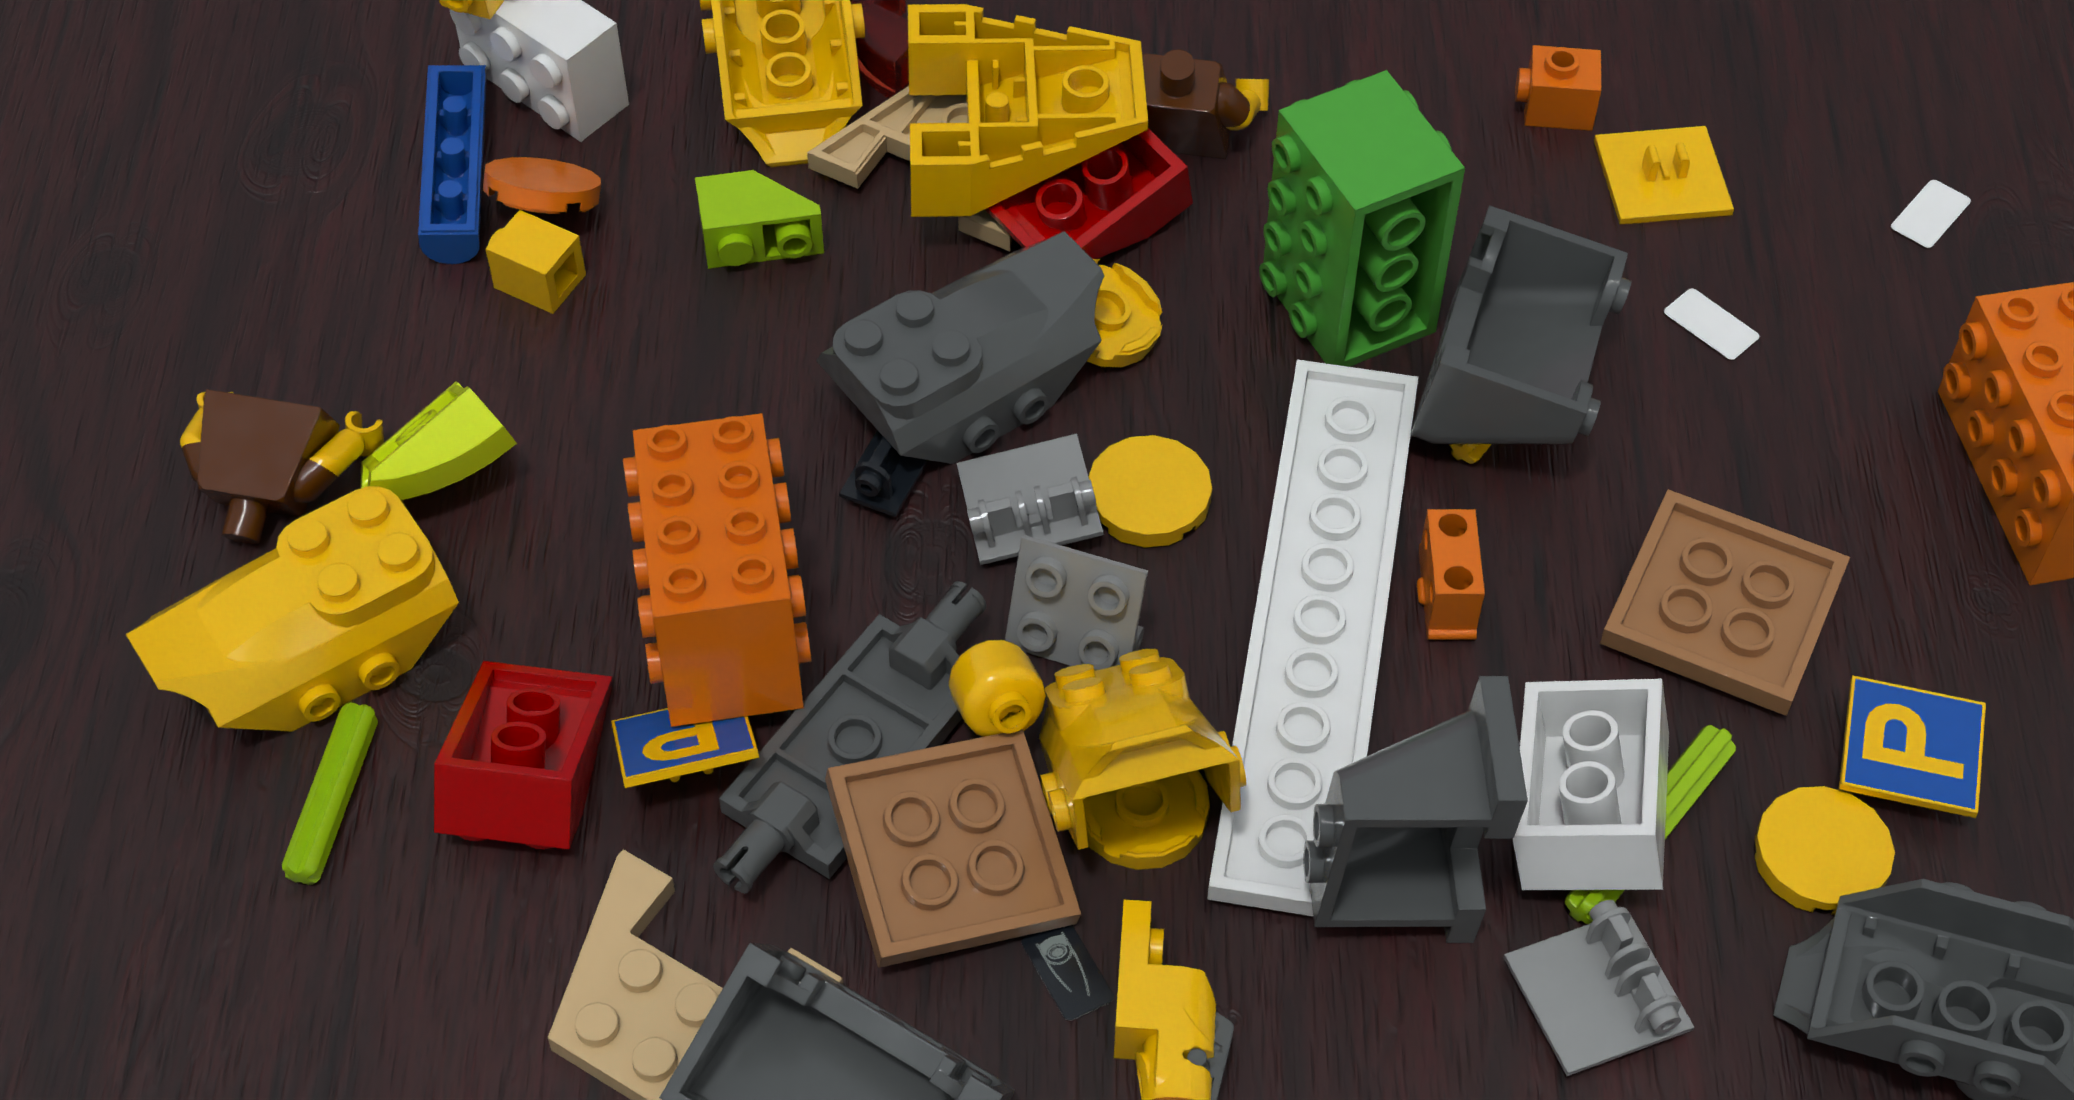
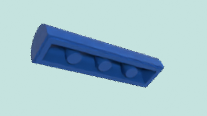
(452, 163)

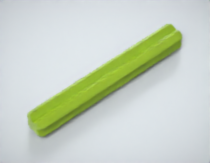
(1685, 784)

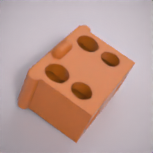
(1451, 574)

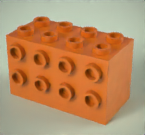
(2015, 417)
(717, 569)

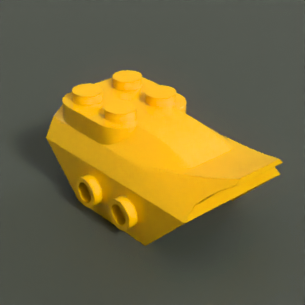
(786, 70)
(309, 624)
(1124, 731)

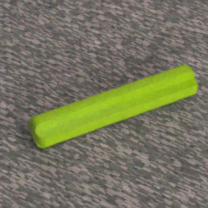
(329, 794)

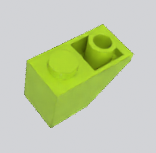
(755, 220)

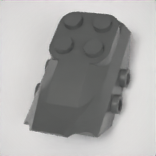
(975, 356)
(1942, 988)

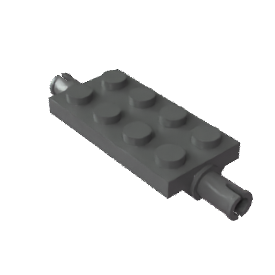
(873, 703)

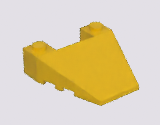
(1031, 104)

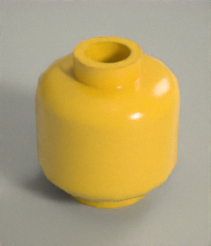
(996, 688)

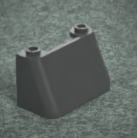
(1521, 337)
(807, 1037)

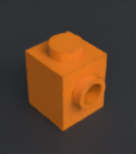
(1560, 87)

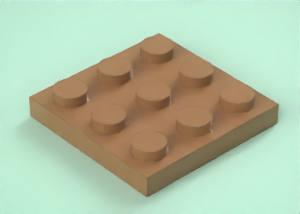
(1725, 601)
(951, 847)

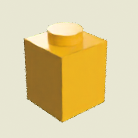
(535, 261)

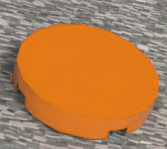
(541, 184)

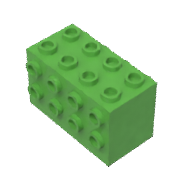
(1360, 219)

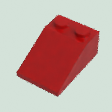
(1103, 200)
(521, 755)

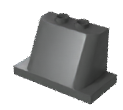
(1408, 823)

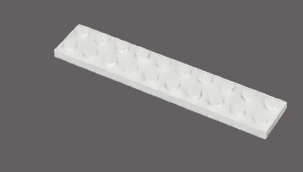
(1315, 623)

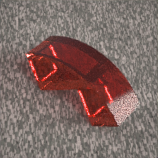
(884, 49)

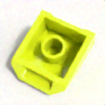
(438, 446)

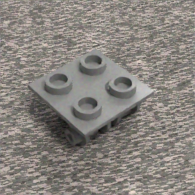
(1029, 492)
(1074, 605)
(1598, 990)

